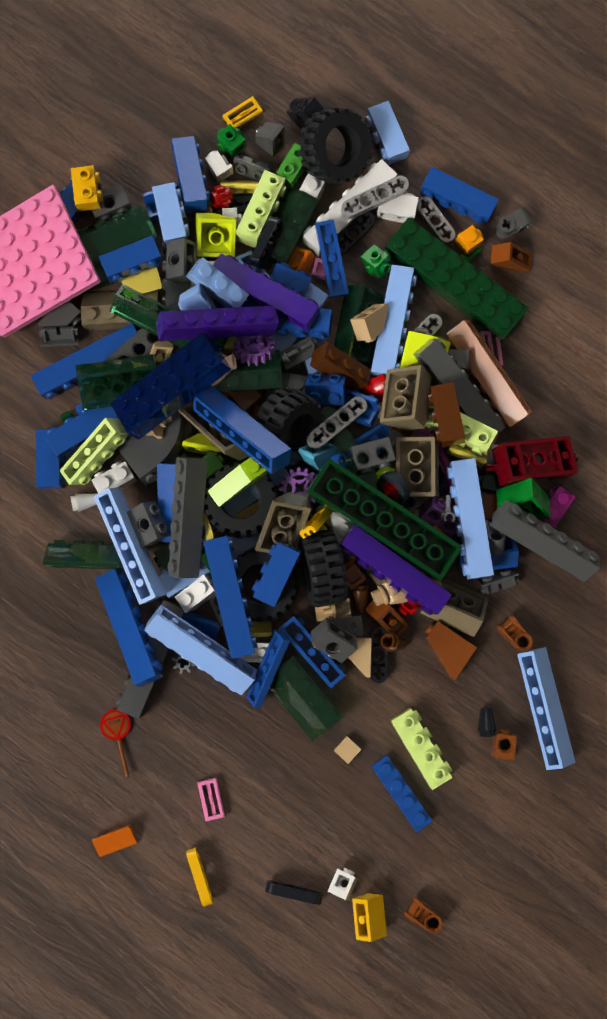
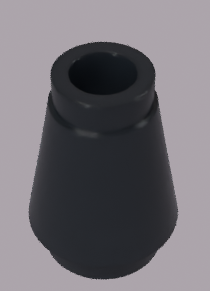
(486, 723)

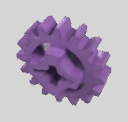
(253, 349)
(293, 482)

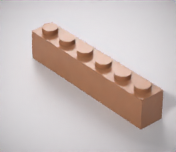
(490, 374)

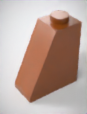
(449, 648)

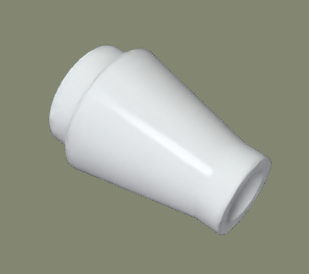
(82, 501)

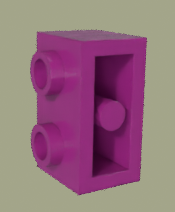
(559, 503)

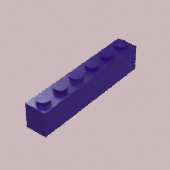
(265, 292)
(217, 322)
(395, 570)

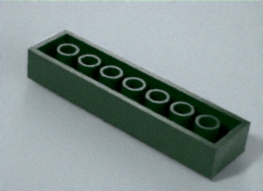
(455, 279)
(383, 519)

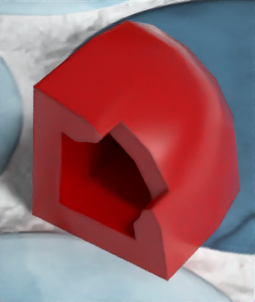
(376, 387)

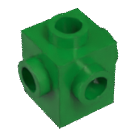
(230, 141)
(377, 261)

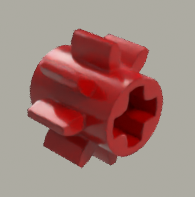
(221, 197)
(407, 607)

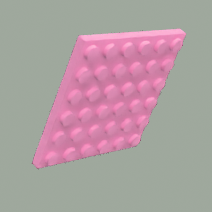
(40, 261)

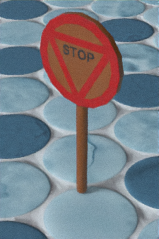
(116, 726)

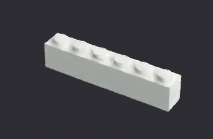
(377, 174)

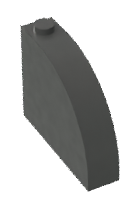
(149, 451)

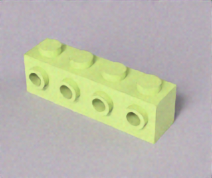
(260, 208)
(477, 435)
(94, 452)
(421, 748)

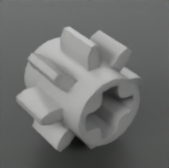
(179, 665)

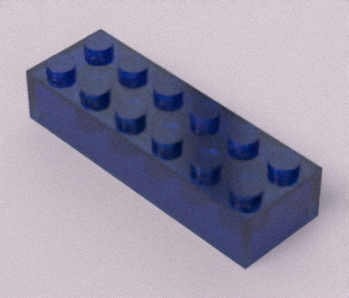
(170, 386)

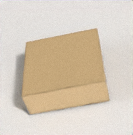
(347, 749)

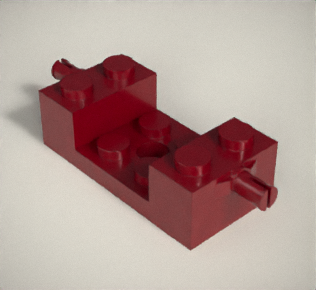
(517, 460)

